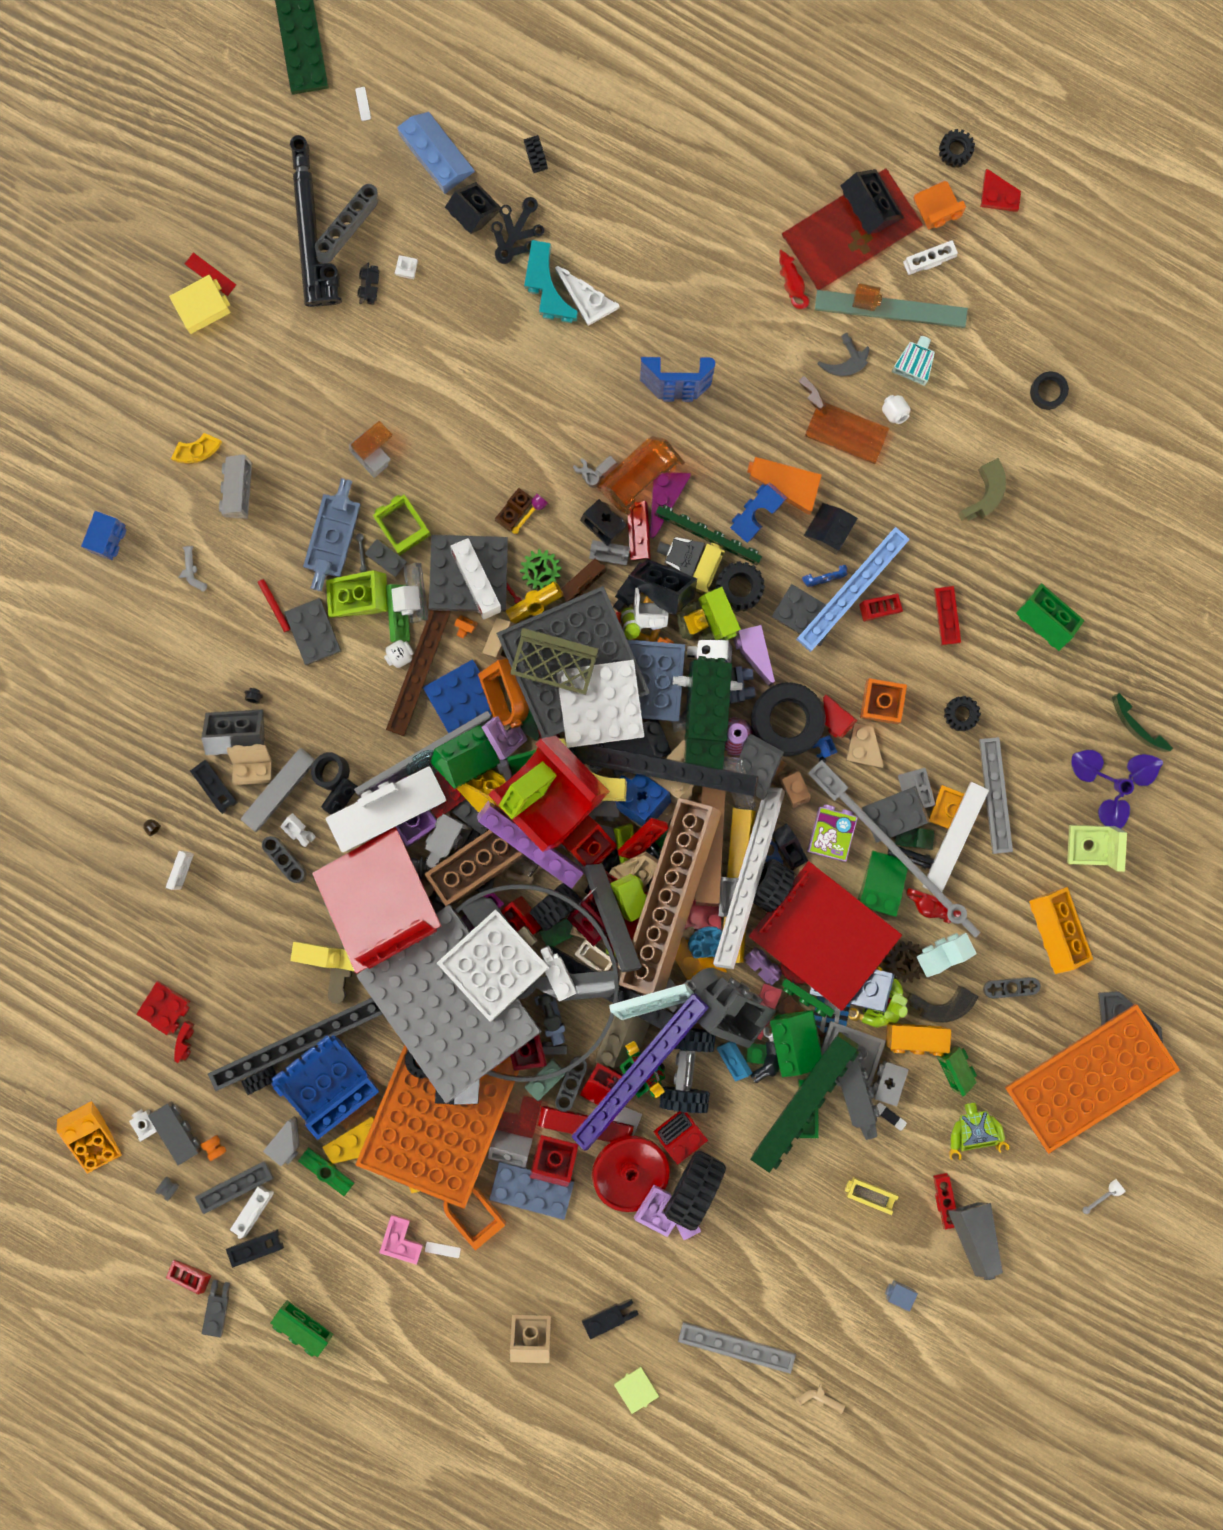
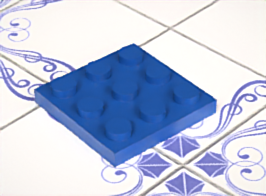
(458, 696)

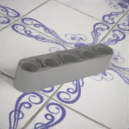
(278, 790)

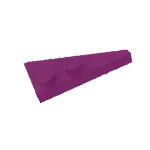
(665, 492)

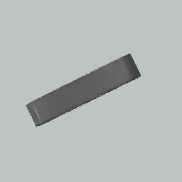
(348, 215)

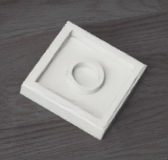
(179, 870)

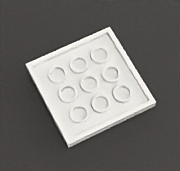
(607, 710)
(492, 965)

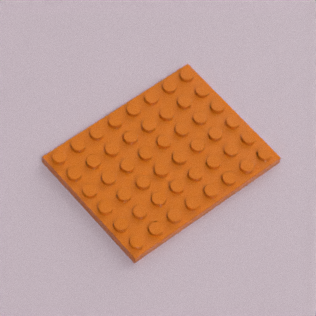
(434, 1143)

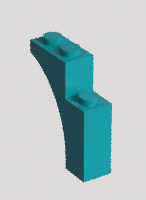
(539, 280)

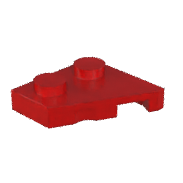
(999, 193)

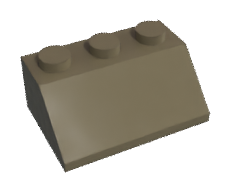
(621, 1032)

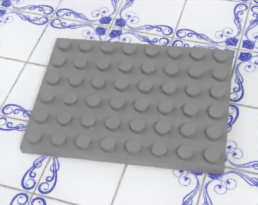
(437, 1019)

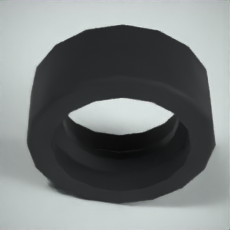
(1056, 377)
(319, 765)

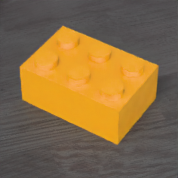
(918, 1038)

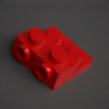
(164, 1008)

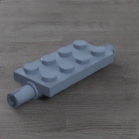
(332, 535)

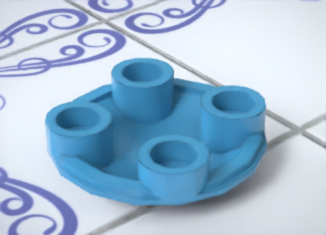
(705, 942)

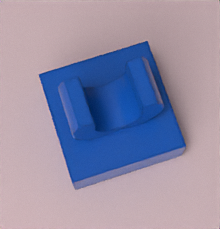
(826, 746)

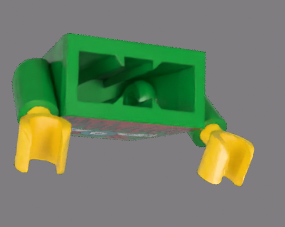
(654, 1082)

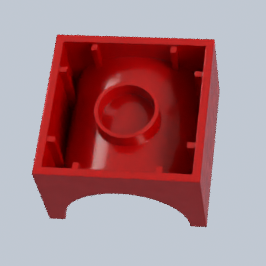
(566, 801)

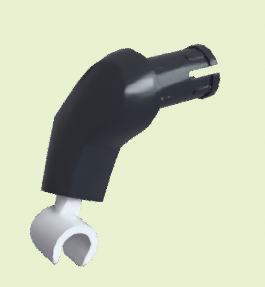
(770, 1065)

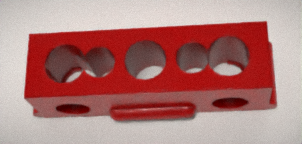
(938, 1179)

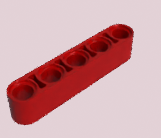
(570, 1121)

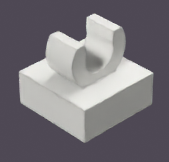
(406, 267)

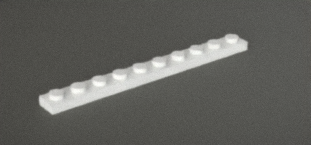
(748, 879)

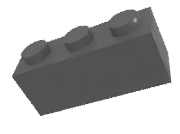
(175, 1132)

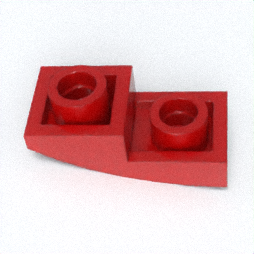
(182, 1047)

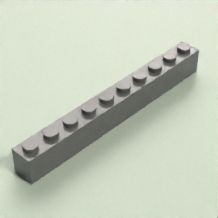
(293, 1044)

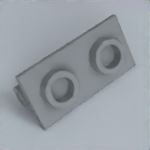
(613, 553)

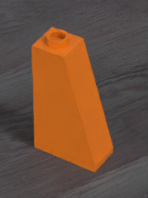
(795, 483)

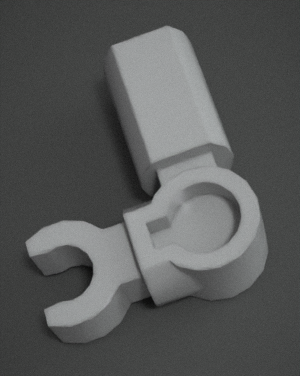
(593, 478)

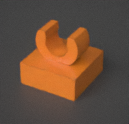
(465, 625)

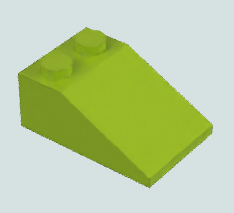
(357, 594)

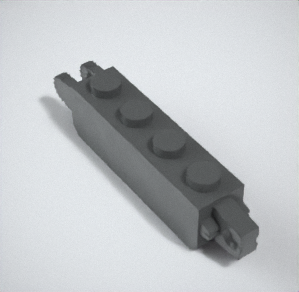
(859, 1097)

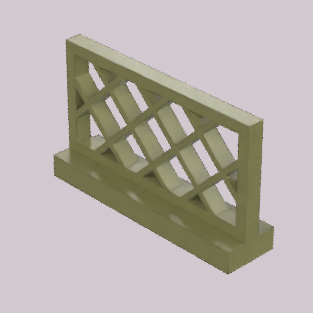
(558, 644)

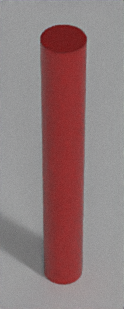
(274, 606)

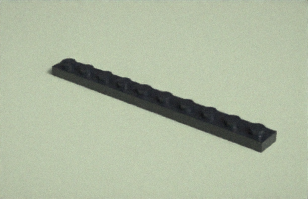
(667, 769)

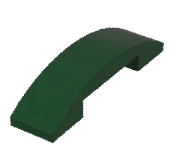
(1122, 707)

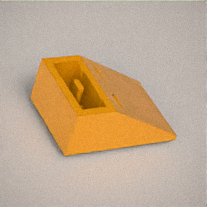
(88, 1137)

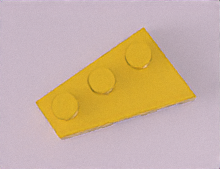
(348, 1144)

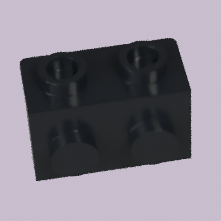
(339, 797)

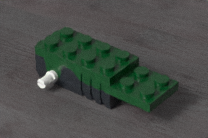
(707, 710)

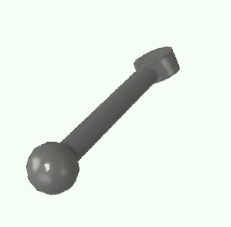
(360, 538)

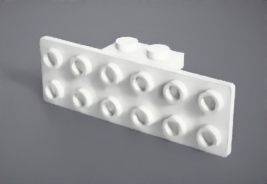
(385, 808)

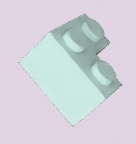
(946, 953)

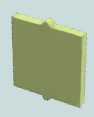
(636, 1390)

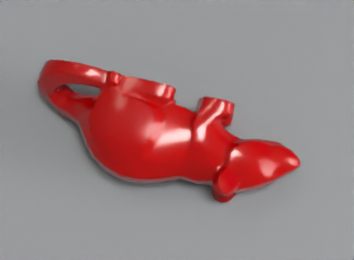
(794, 282)
(929, 905)

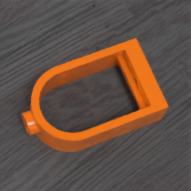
(495, 696)
(487, 1232)

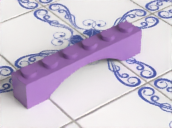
(550, 860)

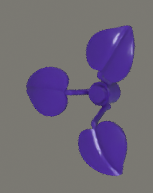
(1143, 771)

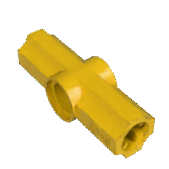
(534, 602)

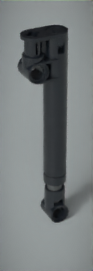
(317, 288)

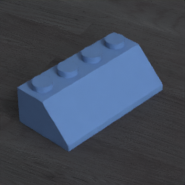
(435, 151)

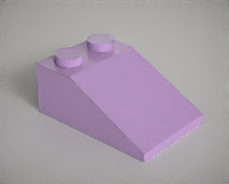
(754, 650)

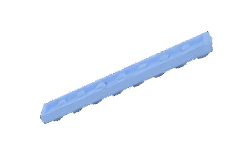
(852, 589)

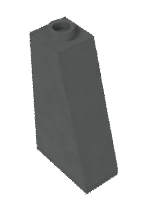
(978, 1237)

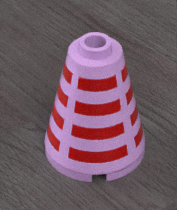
(735, 744)

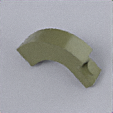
(995, 485)

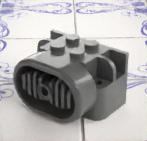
(733, 1009)

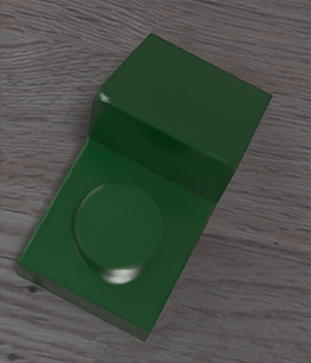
(916, 838)

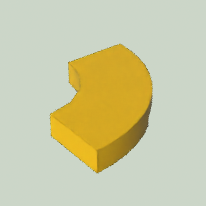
(196, 451)

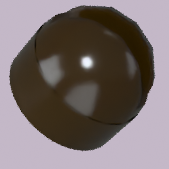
(151, 827)

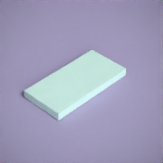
(651, 1002)

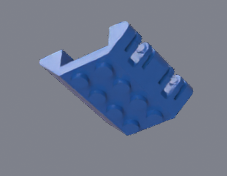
(676, 385)

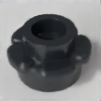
(253, 695)

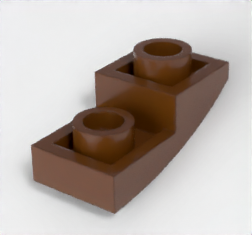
(514, 509)

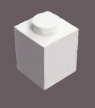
(406, 599)

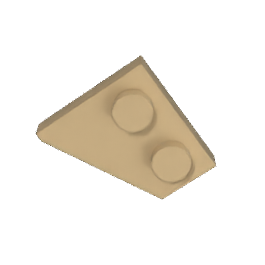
(864, 746)
(640, 866)

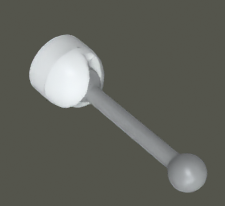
(1114, 1189)

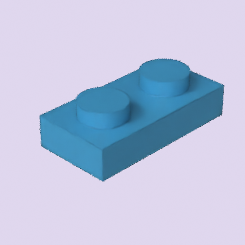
(734, 1060)

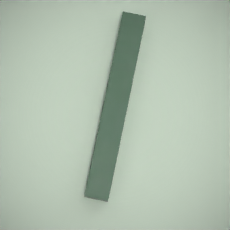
(894, 309)

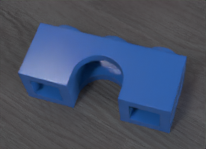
(746, 524)

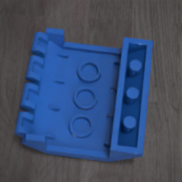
(325, 1085)

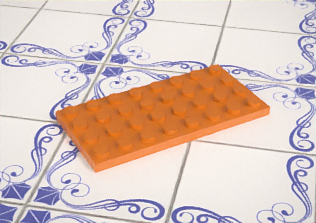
(1092, 1078)

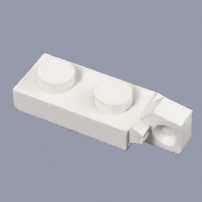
(558, 975)

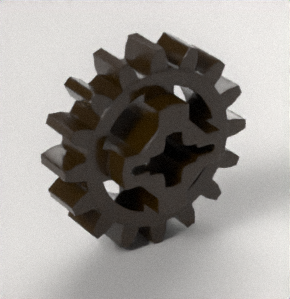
(899, 963)

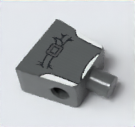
(681, 554)

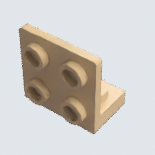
(250, 764)

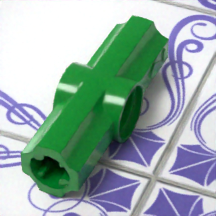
(315, 1163)

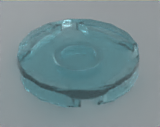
(420, 762)

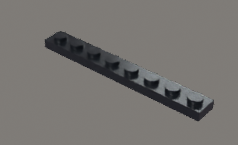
(657, 1018)

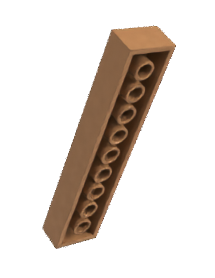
(473, 866)
(671, 895)

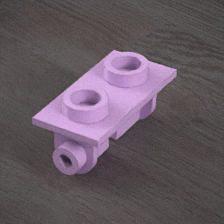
(770, 971)

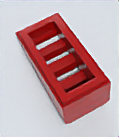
(869, 611)
(198, 1274)

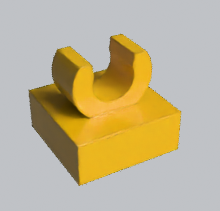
(696, 621)

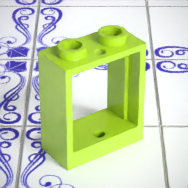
(413, 540)
(719, 614)
(527, 790)

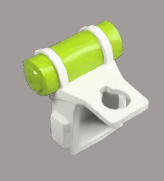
(642, 616)

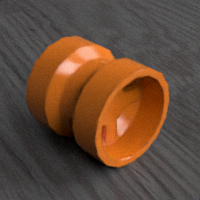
(213, 1148)

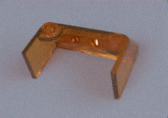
(638, 471)

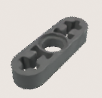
(1025, 981)

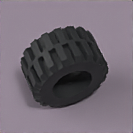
(752, 575)
(773, 885)
(553, 909)

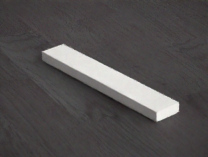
(957, 835)

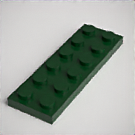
(301, 45)

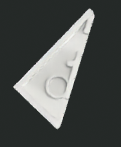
(590, 303)

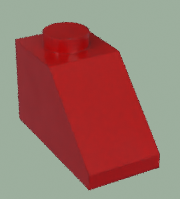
(837, 718)

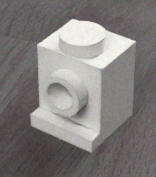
(144, 1132)

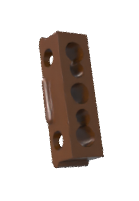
(583, 580)

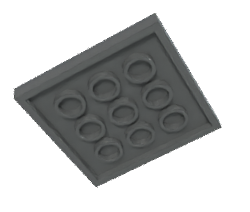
(447, 584)

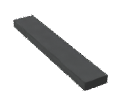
(612, 918)

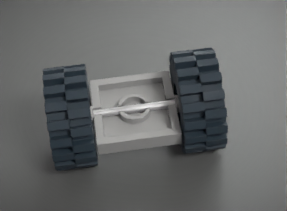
(682, 1097)

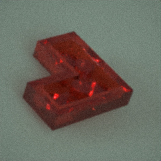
(524, 1122)

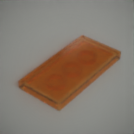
(847, 433)

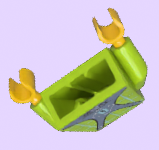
(976, 1131)

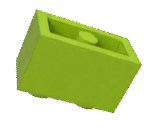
(629, 896)

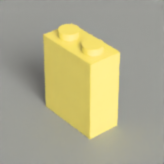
(200, 304)

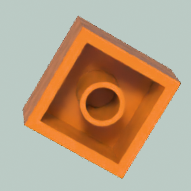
(883, 701)

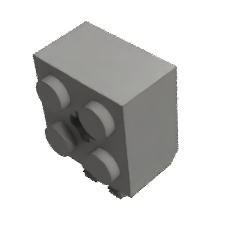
(446, 839)

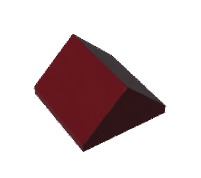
(584, 926)
(529, 1055)

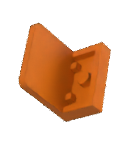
(938, 205)

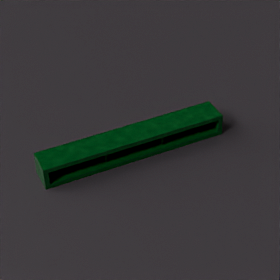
(804, 1102)

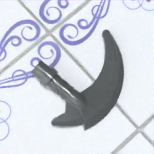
(851, 366)

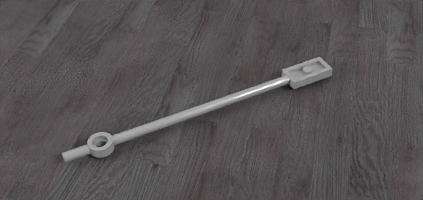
(836, 789)

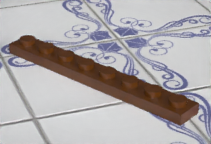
(418, 672)

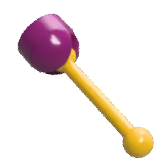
(538, 504)

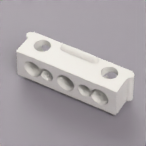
(930, 263)
(251, 1212)

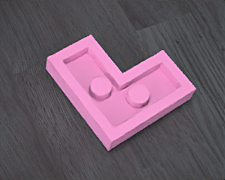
(395, 1243)

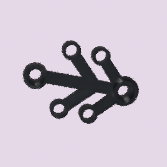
(514, 232)

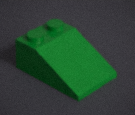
(883, 884)
(957, 1070)

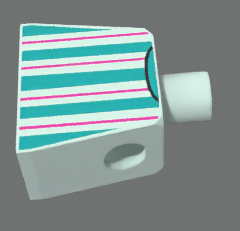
(915, 361)

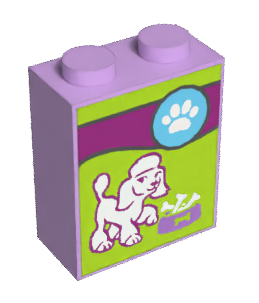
(832, 833)

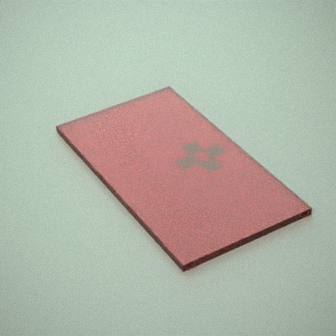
(835, 242)

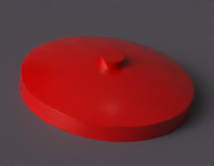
(628, 1171)

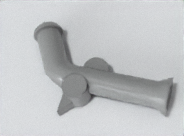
(190, 570)

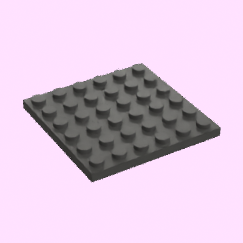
(582, 620)

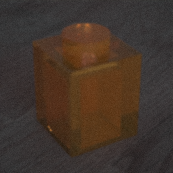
(867, 297)

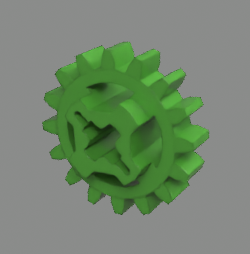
(529, 565)

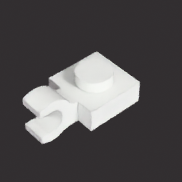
(295, 829)

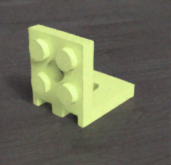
(1107, 848)

